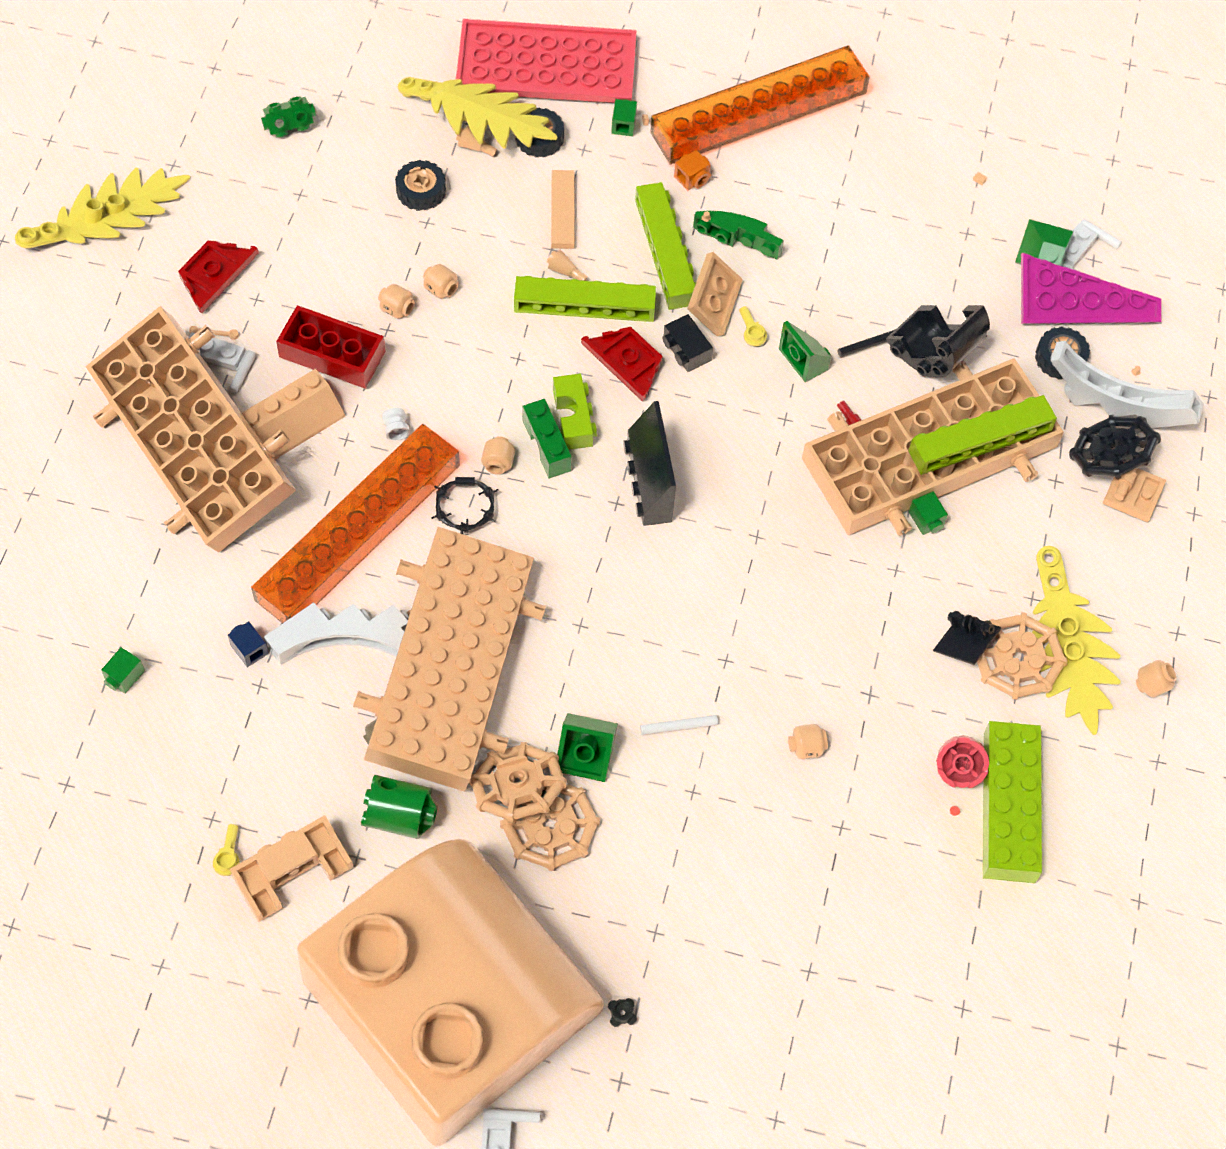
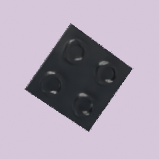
(966, 637)

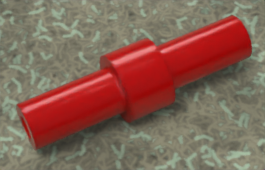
(848, 413)

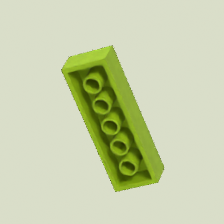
(1012, 803)

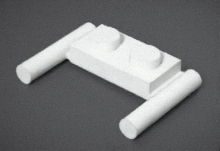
(1083, 237)
(230, 357)
(497, 1126)

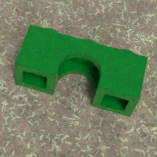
(543, 428)

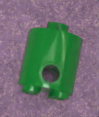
(399, 807)

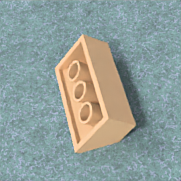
(297, 409)

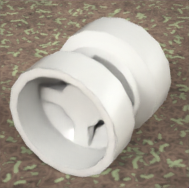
(395, 424)

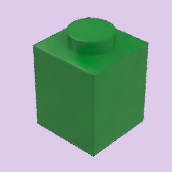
(624, 117)
(928, 513)
(122, 670)

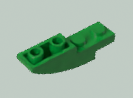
(734, 227)

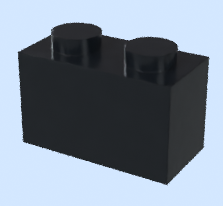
(687, 343)

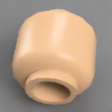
(440, 281)
(396, 301)
(498, 455)
(1156, 678)
(808, 741)

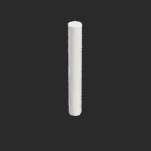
(679, 724)

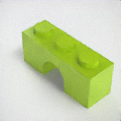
(571, 394)

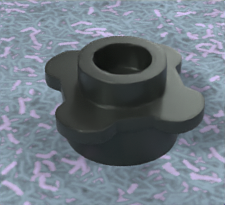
(625, 1005)

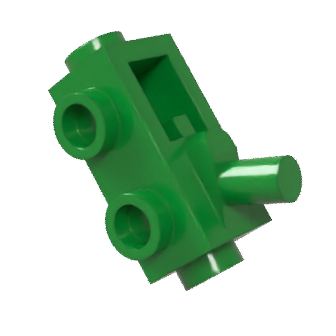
(295, 114)

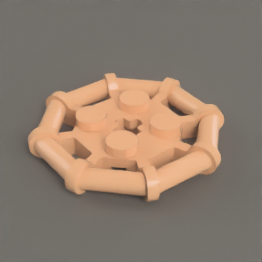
(1032, 662)
(516, 765)
(556, 838)

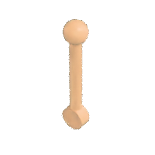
(233, 334)

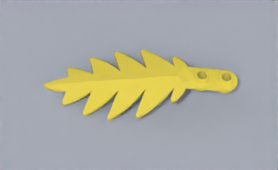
(480, 109)
(95, 215)
(1076, 645)

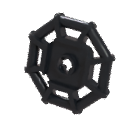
(1126, 443)

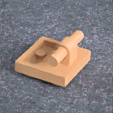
(1135, 493)

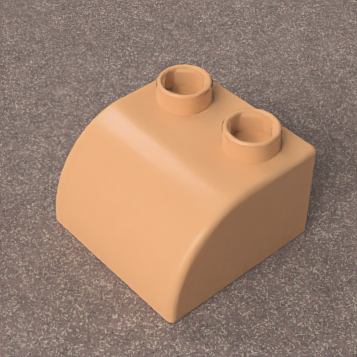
(446, 986)

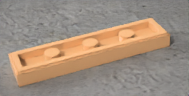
(562, 209)

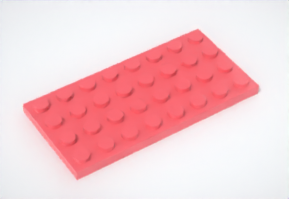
(548, 60)

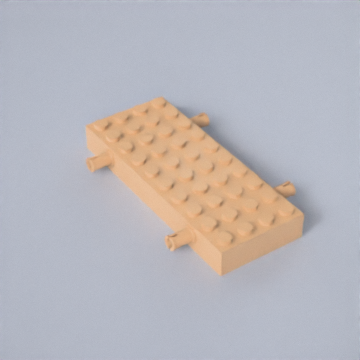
(190, 429)
(868, 464)
(449, 660)

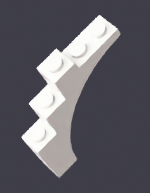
(1090, 386)
(351, 627)

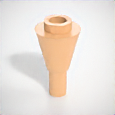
(468, 141)
(561, 263)

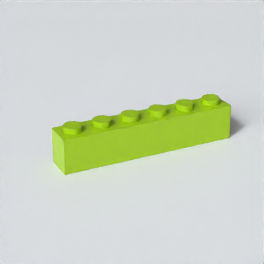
(665, 244)
(584, 298)
(982, 434)

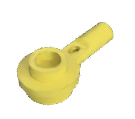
(755, 333)
(226, 857)

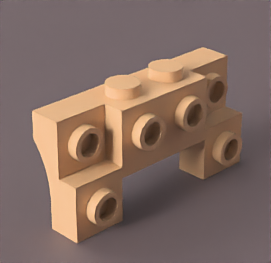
(286, 860)

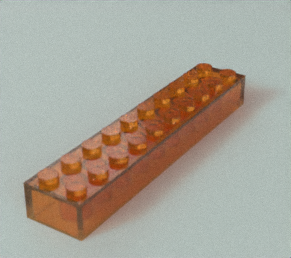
(759, 104)
(356, 525)

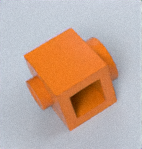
(692, 170)

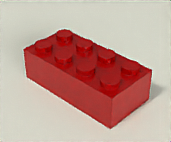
(331, 346)

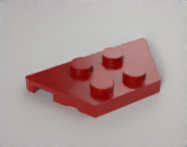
(213, 270)
(626, 357)

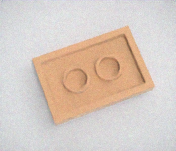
(715, 294)

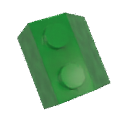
(586, 746)

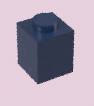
(247, 643)

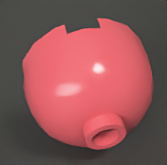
(957, 769)

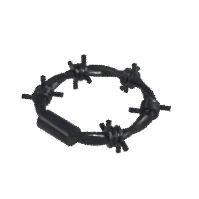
(464, 481)

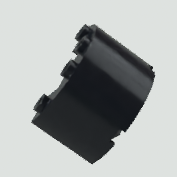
(935, 346)

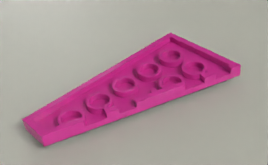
(1070, 296)

